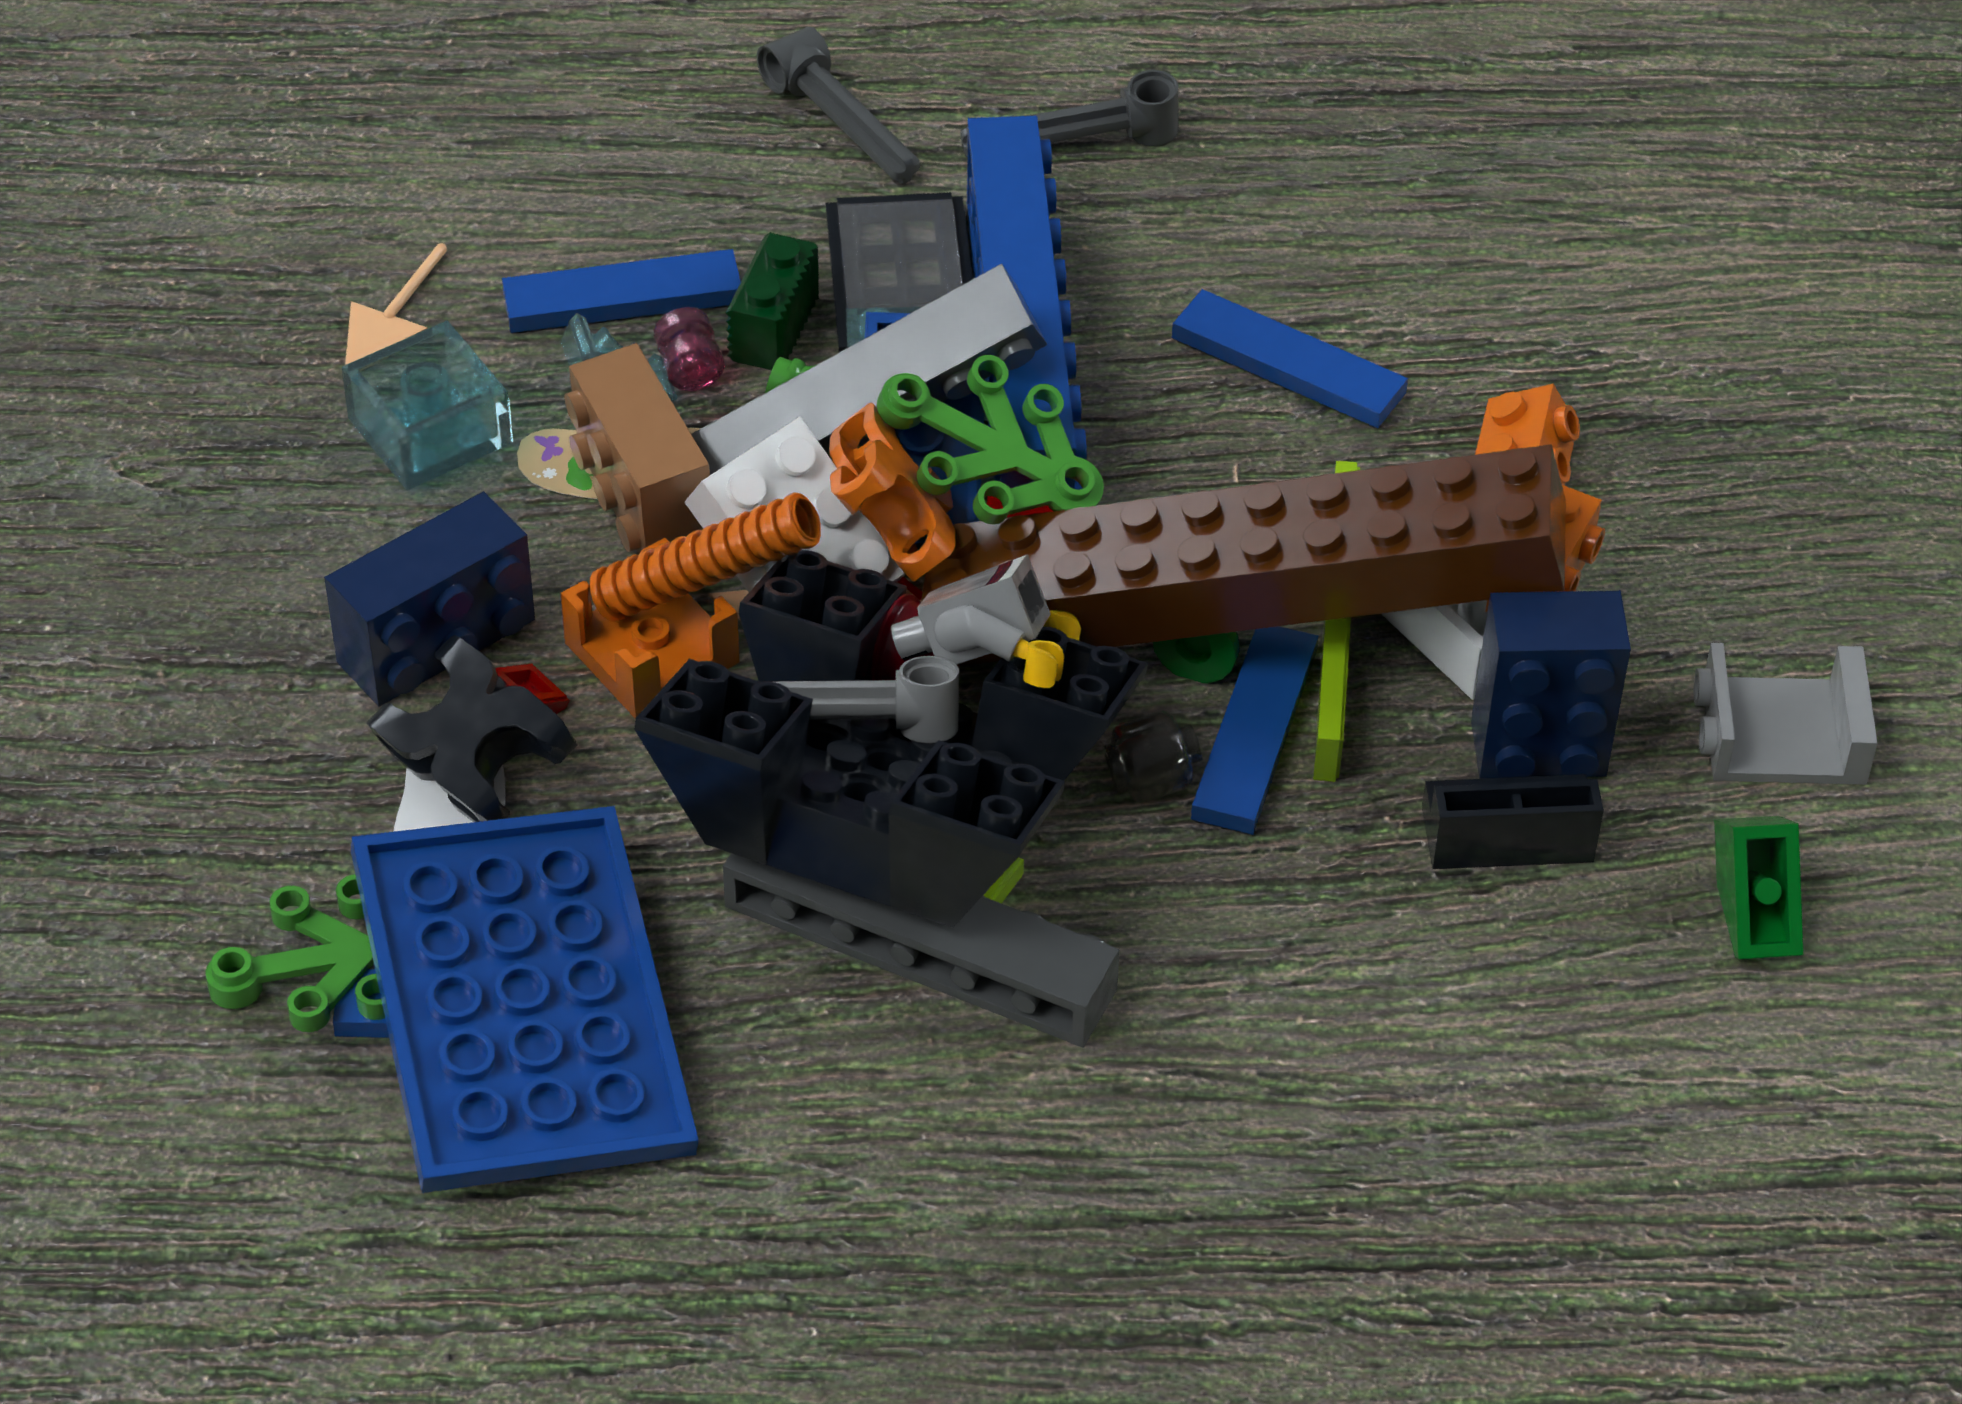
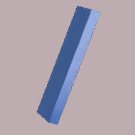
(621, 290)
(1290, 358)
(1254, 729)

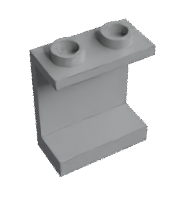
(1787, 725)

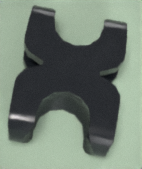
(472, 732)

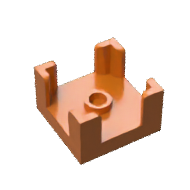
(647, 649)

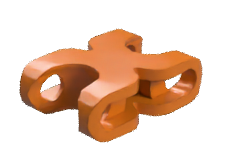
(884, 487)

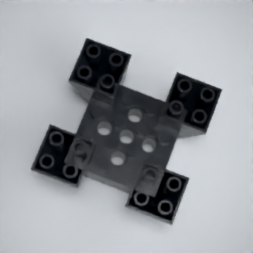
(855, 795)

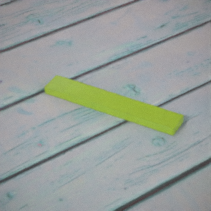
(1332, 687)

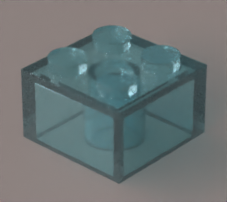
(427, 405)

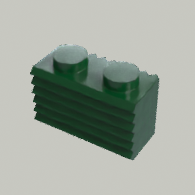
(773, 301)

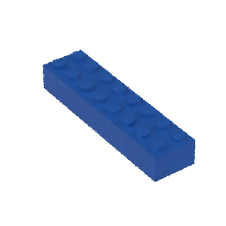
(1012, 226)

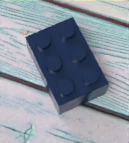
(442, 579)
(1550, 683)

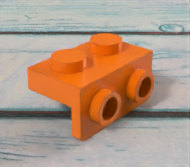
(1531, 420)

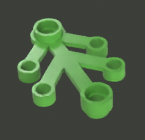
(999, 447)
(238, 977)

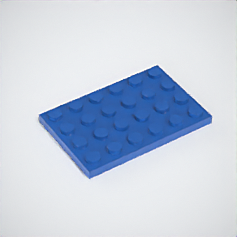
(521, 999)

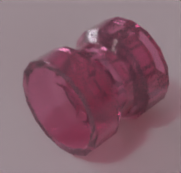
(689, 349)

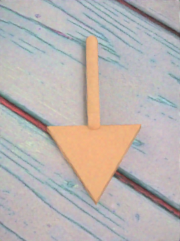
(375, 330)

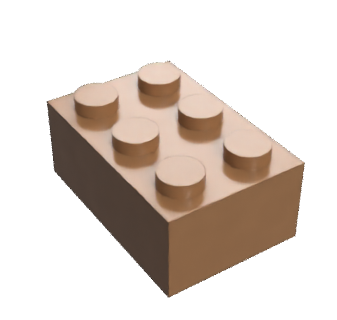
(634, 447)

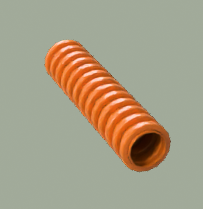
(705, 557)

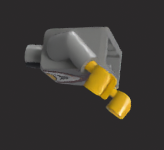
(987, 615)

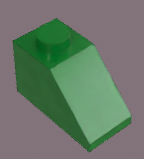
(1760, 885)

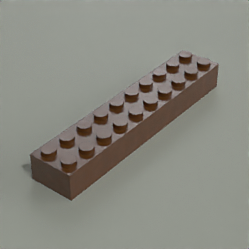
(1287, 548)

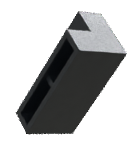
(1512, 821)

